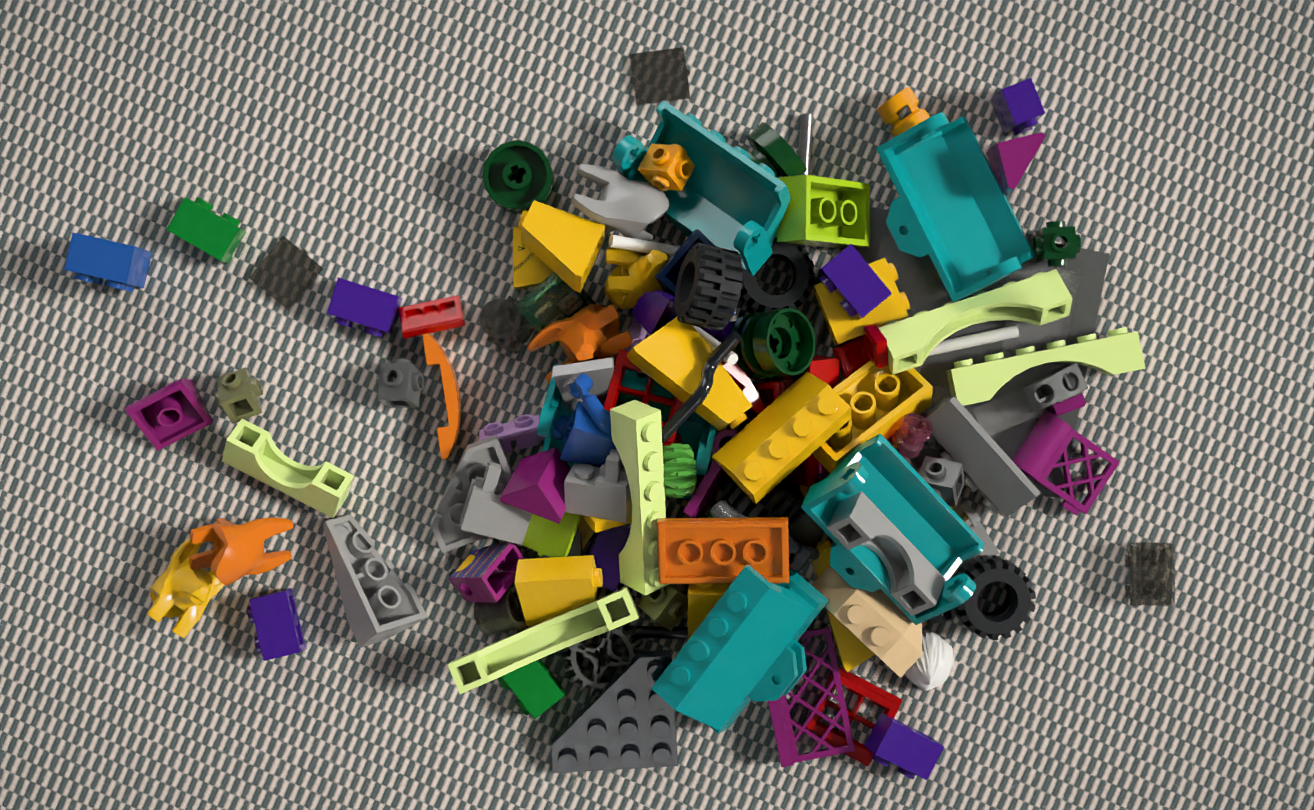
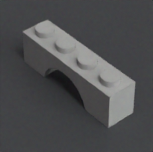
(912, 577)

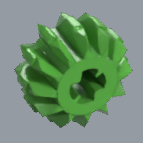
(679, 470)

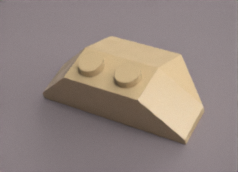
(873, 621)

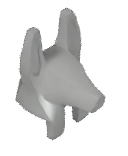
(623, 202)

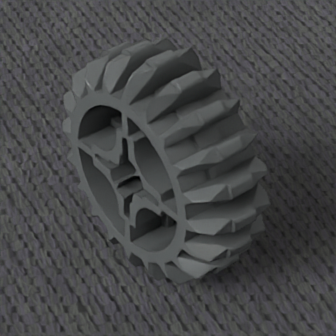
(589, 651)

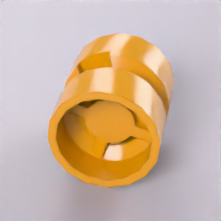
(904, 99)

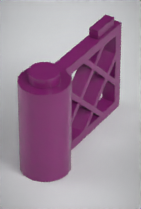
(1041, 454)
(711, 482)

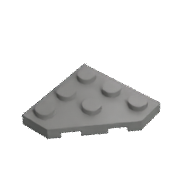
(473, 463)

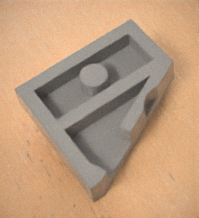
(598, 370)

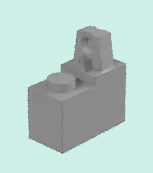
(599, 490)
(487, 515)

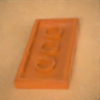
(720, 548)

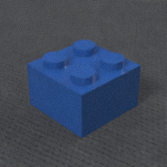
(101, 259)

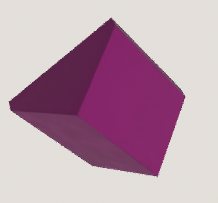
(1012, 158)
(170, 413)
(539, 485)

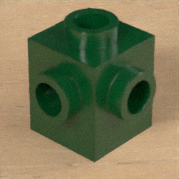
(1045, 246)

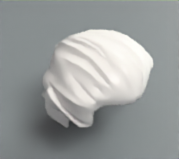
(934, 663)

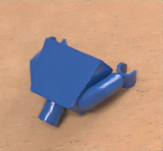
(588, 431)

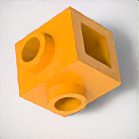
(666, 166)

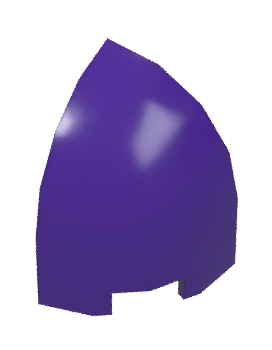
(655, 310)

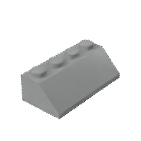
(983, 461)

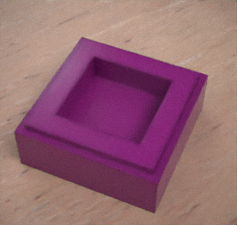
(1068, 405)

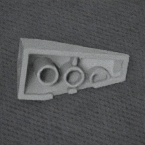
(371, 592)

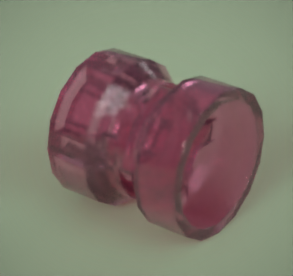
(912, 434)

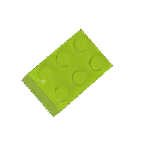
(826, 212)

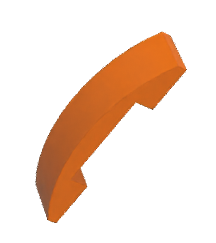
(437, 356)

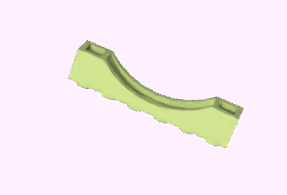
(1031, 300)
(1109, 356)
(638, 439)
(543, 639)

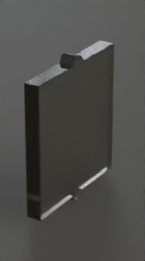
(659, 76)
(286, 273)

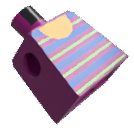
(486, 572)

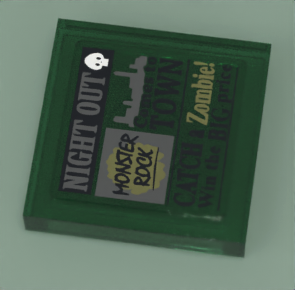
(552, 302)

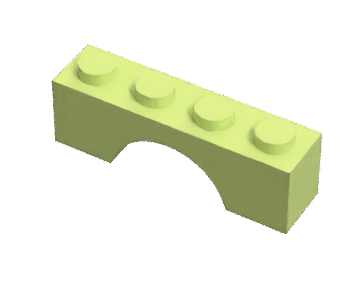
(255, 454)

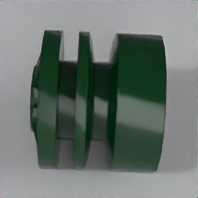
(774, 152)
(774, 343)

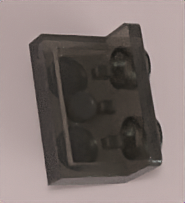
(1151, 573)

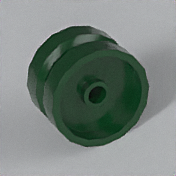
(514, 159)

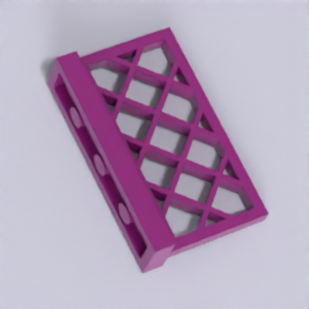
(781, 717)

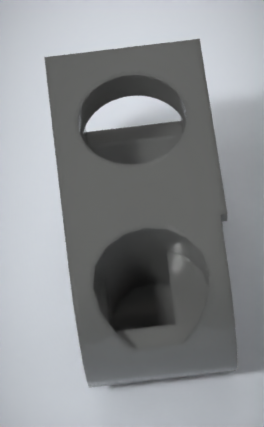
(1055, 387)

